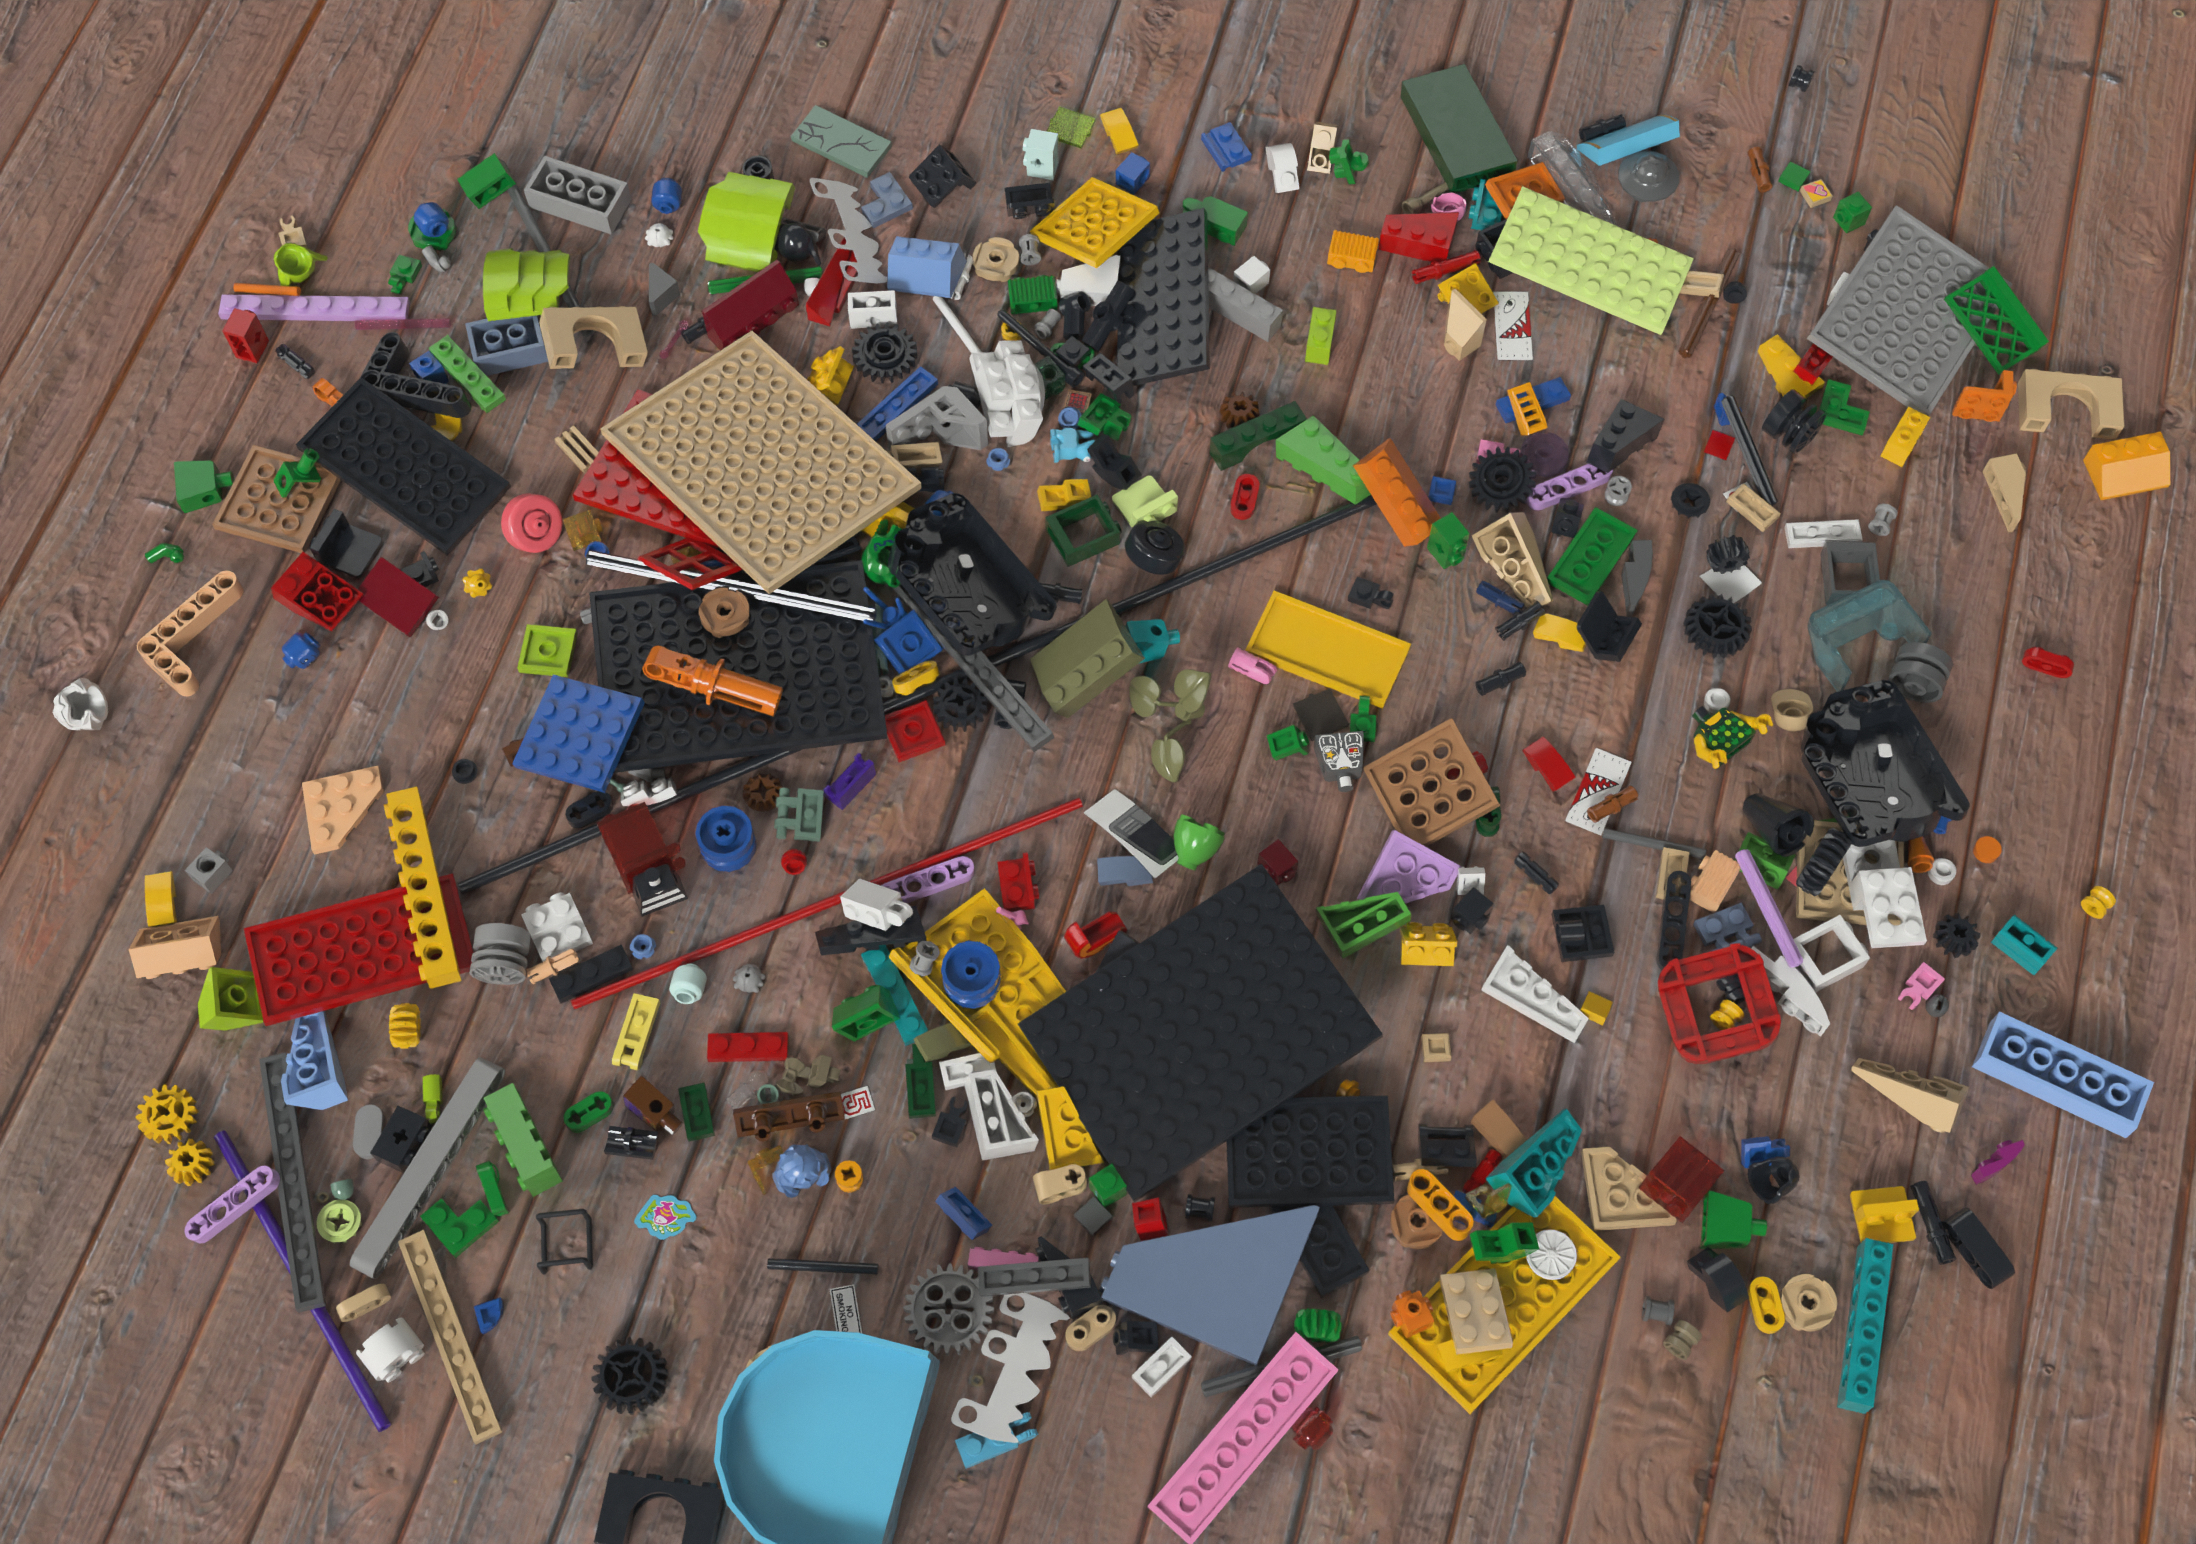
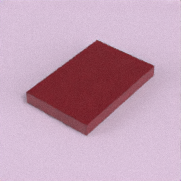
(396, 597)

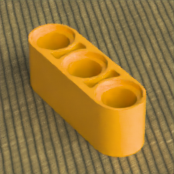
(1445, 1217)

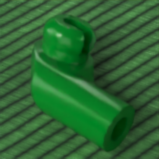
(171, 551)

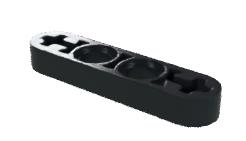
(1676, 921)

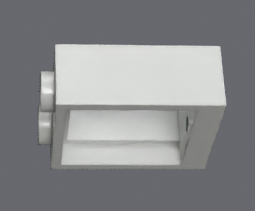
(1846, 935)

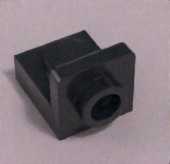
(423, 570)
(1135, 1337)

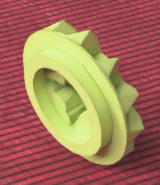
(333, 1211)

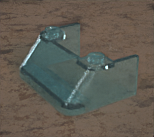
(1868, 609)

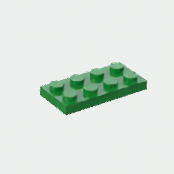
(1591, 556)

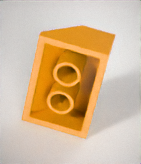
(2129, 465)

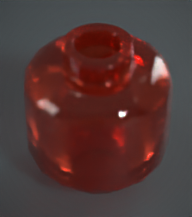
(1312, 1429)

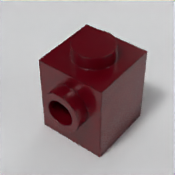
(1278, 862)

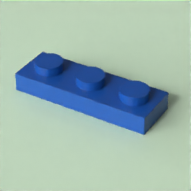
(1548, 395)

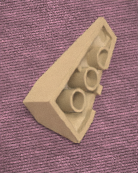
(1515, 556)
(1930, 1101)

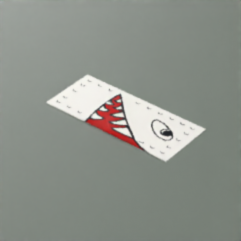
(1513, 326)
(1602, 777)

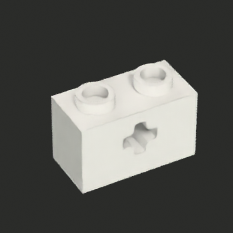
(872, 308)

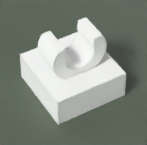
(1470, 878)

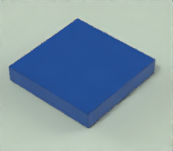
(908, 642)

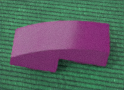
(1999, 1160)

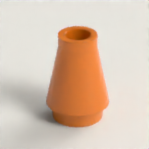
(1919, 856)

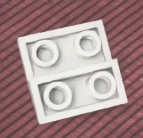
(638, 792)

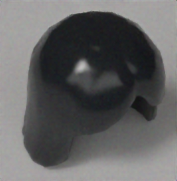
(1782, 1170)

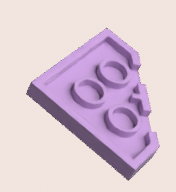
(1409, 870)

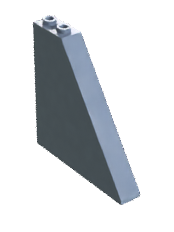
(1215, 1280)

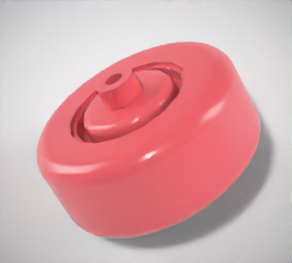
(531, 523)

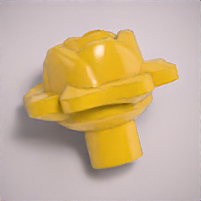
(477, 583)

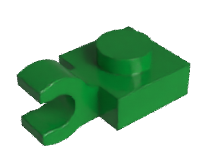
(404, 270)
(1364, 721)

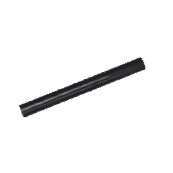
(822, 1266)

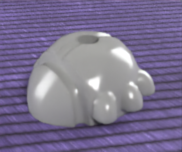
(750, 983)

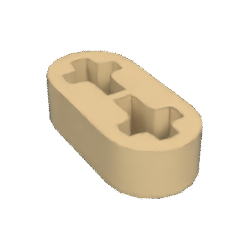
(363, 1302)

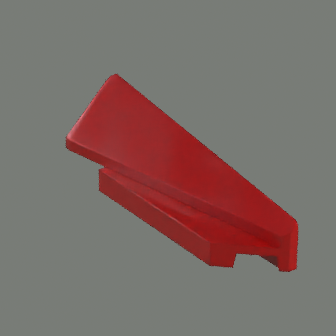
(831, 288)

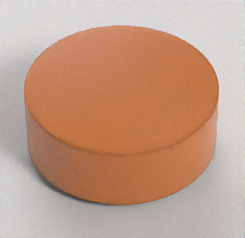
(1987, 849)

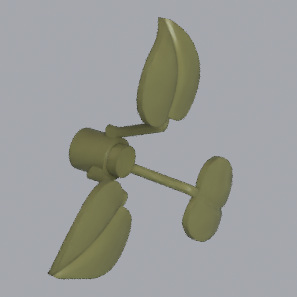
(1191, 688)

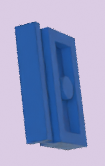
(1226, 146)

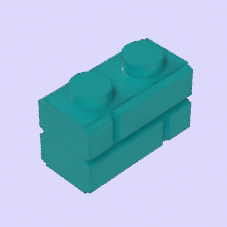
(2024, 945)

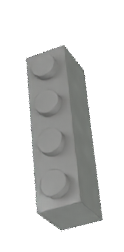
(1243, 306)

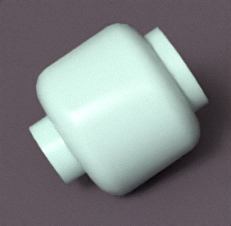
(688, 983)

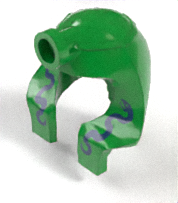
(876, 555)

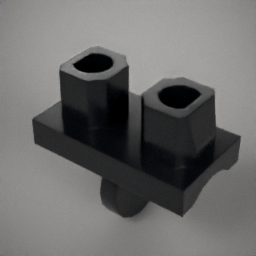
(631, 1142)

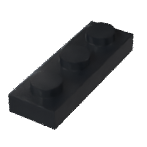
(591, 974)

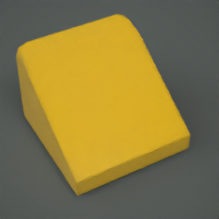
(1596, 1008)

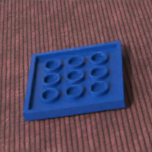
(578, 733)

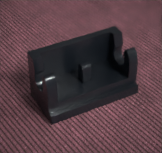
(1109, 376)

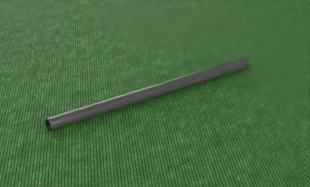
(539, 240)

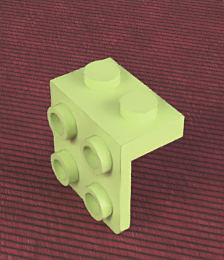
(1145, 502)

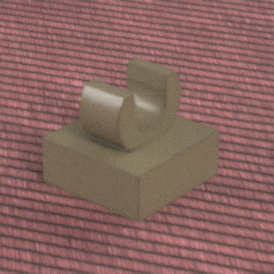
(822, 1072)

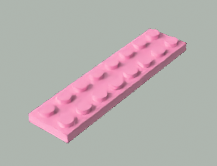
(1242, 1438)

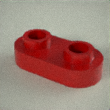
(1243, 498)
(2047, 662)

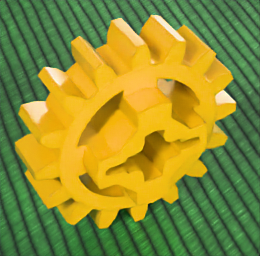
(161, 1126)

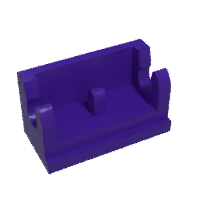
(850, 782)

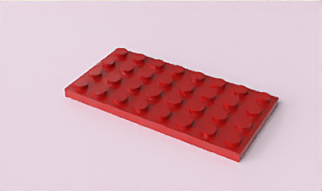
(345, 953)

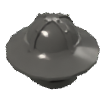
(1648, 176)

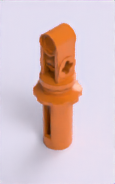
(712, 680)

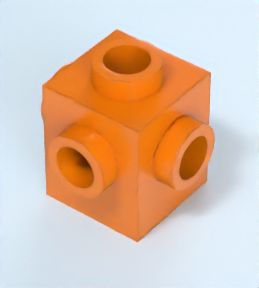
(1412, 1313)

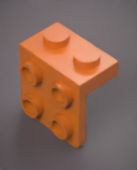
(1985, 402)

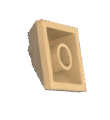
(1463, 326)

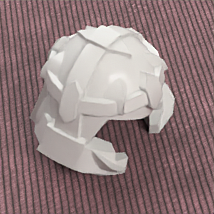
(81, 706)

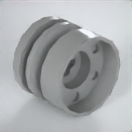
(500, 953)

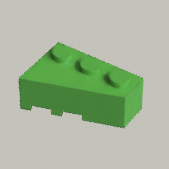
(1363, 921)

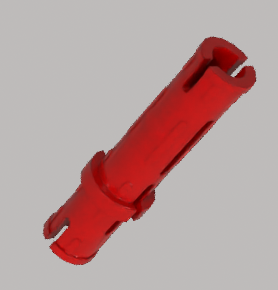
(1438, 269)

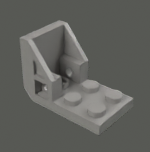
(945, 405)

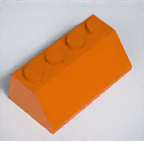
(1397, 493)

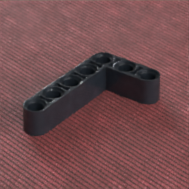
(407, 391)

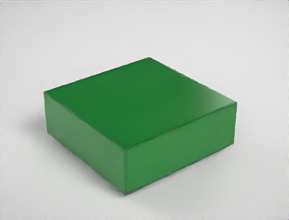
(1794, 176)

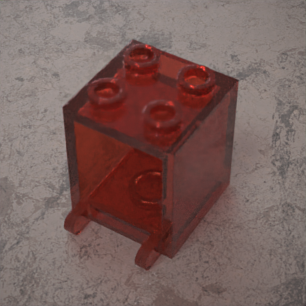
(636, 843)

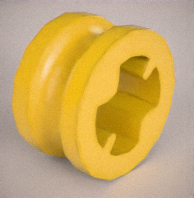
(1009, 336)

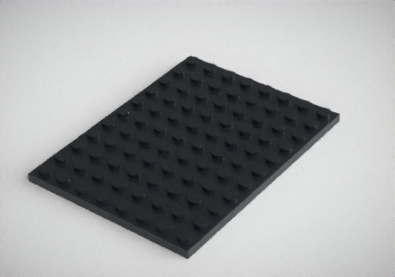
(815, 656)
(1199, 1031)

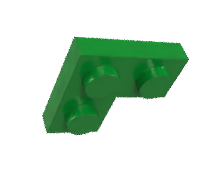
(1838, 413)
(461, 1231)

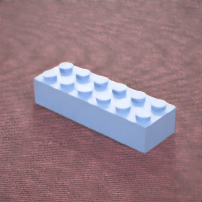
(2063, 1075)

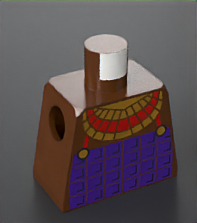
(643, 1098)

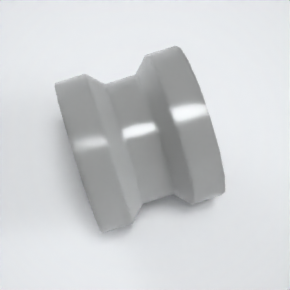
(1621, 485)

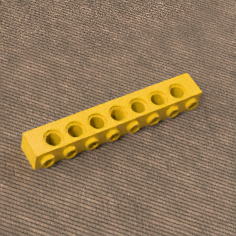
(446, 968)

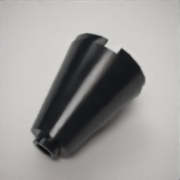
(1779, 823)

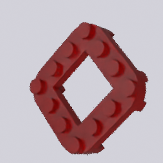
(1711, 966)

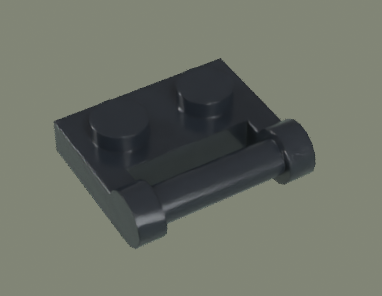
(1447, 1152)

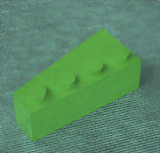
(1323, 457)
(522, 1140)

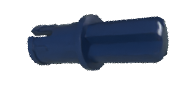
(1499, 597)

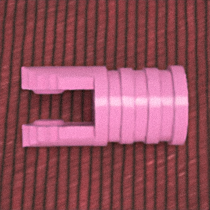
(1252, 666)

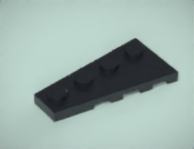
(855, 934)

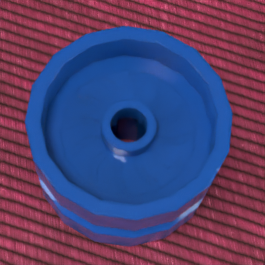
(726, 838)
(971, 974)

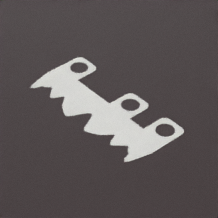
(854, 222)
(1021, 1354)

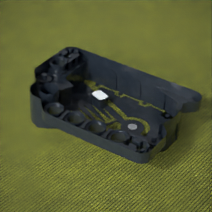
(966, 576)
(1879, 767)

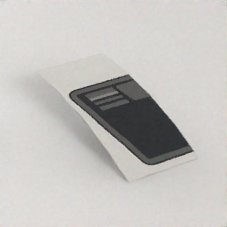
(1135, 831)

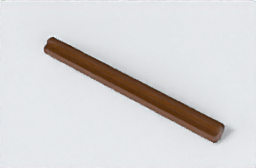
(1707, 307)

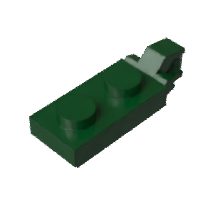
(920, 1086)

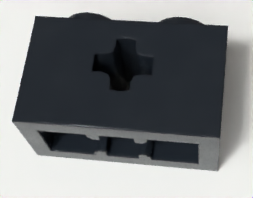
(400, 1126)

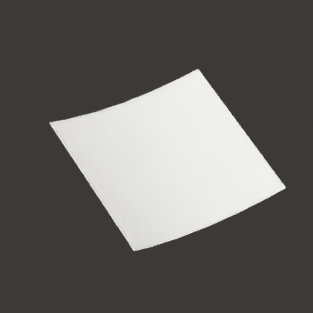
(1732, 584)

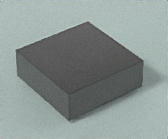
(1093, 1216)

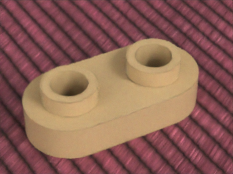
(1091, 1327)

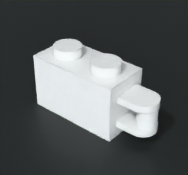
(874, 905)

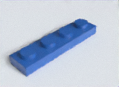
(897, 402)

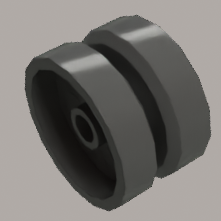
(1921, 672)

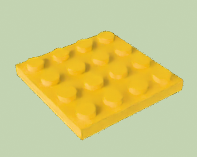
(1094, 222)

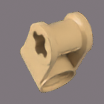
(1057, 1183)

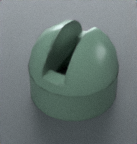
(761, 1094)
(342, 1189)

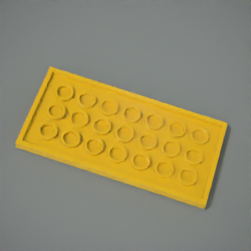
(1530, 1303)

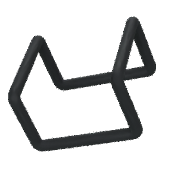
(542, 1266)

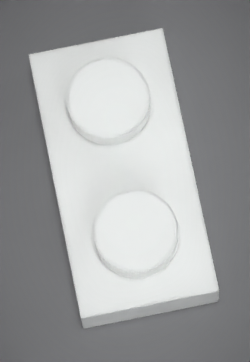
(956, 1070)
(1161, 1367)

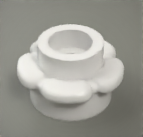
(1025, 1097)

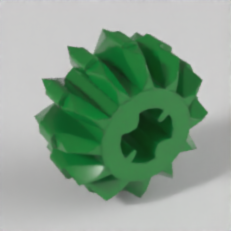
(1318, 1325)

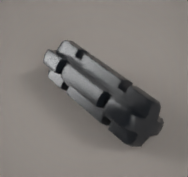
(295, 361)
(1536, 872)

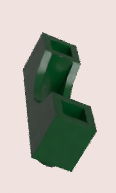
(1234, 444)

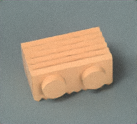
(1714, 881)

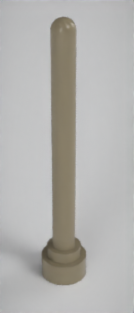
(1415, 204)

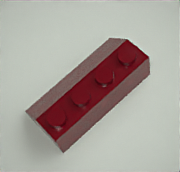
(750, 306)

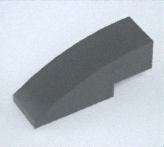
(1636, 573)

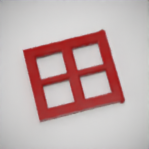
(673, 571)

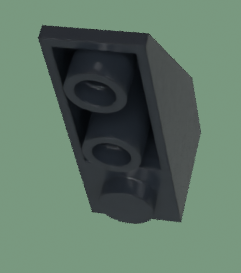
(1072, 1300)

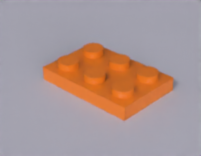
(1507, 187)

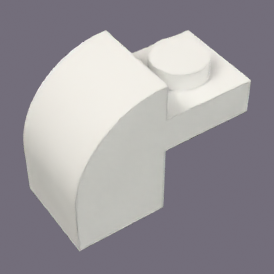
(1283, 164)

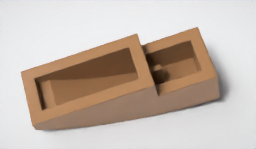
(1498, 1129)

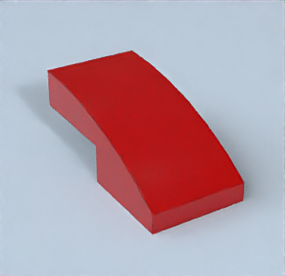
(1549, 763)

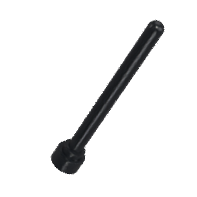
(1073, 375)

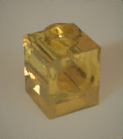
(582, 529)

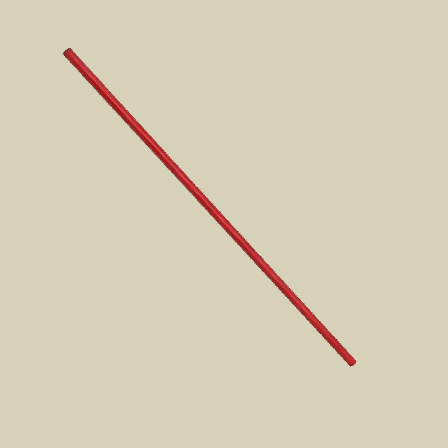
(821, 905)

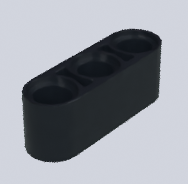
(1978, 1248)

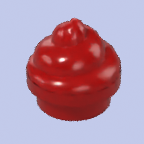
(794, 861)

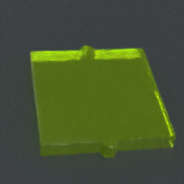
(1071, 127)

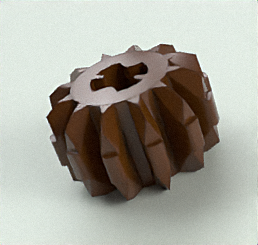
(1238, 410)

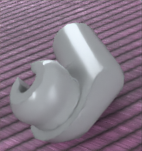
(433, 259)

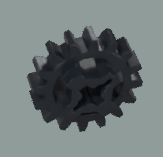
(972, 702)

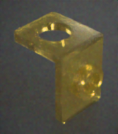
(762, 1159)
(1495, 1201)

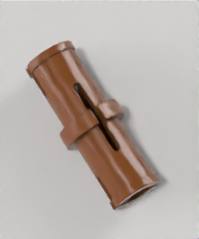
(1759, 169)
(1612, 804)

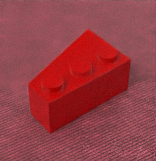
(1419, 235)

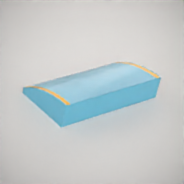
(1631, 139)

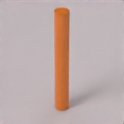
(267, 289)

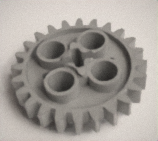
(947, 1335)

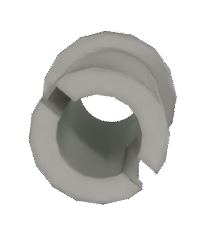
(1044, 328)

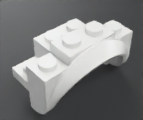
(1005, 382)

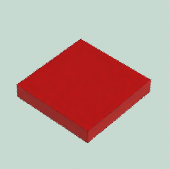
(913, 731)

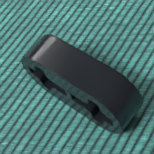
(589, 809)

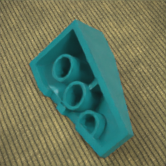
(1538, 1165)

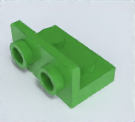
(1771, 865)

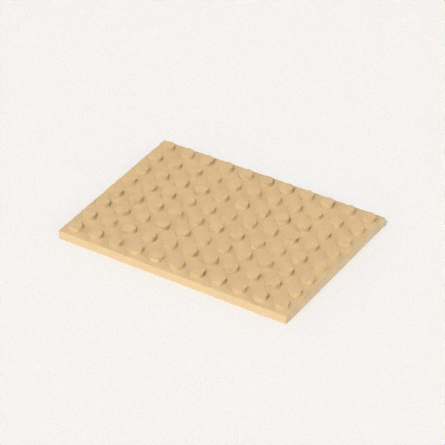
(761, 461)

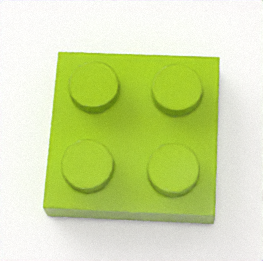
(547, 650)

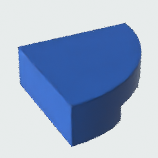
(489, 1314)

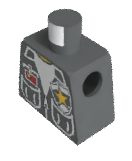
(1340, 757)

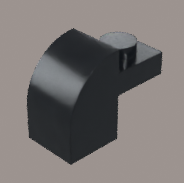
(1111, 466)
(1721, 1278)

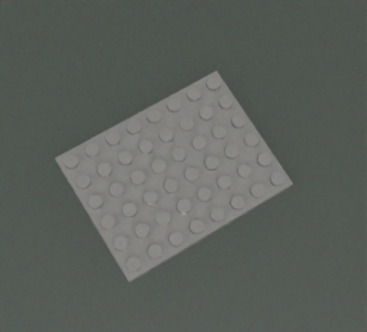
(1893, 313)

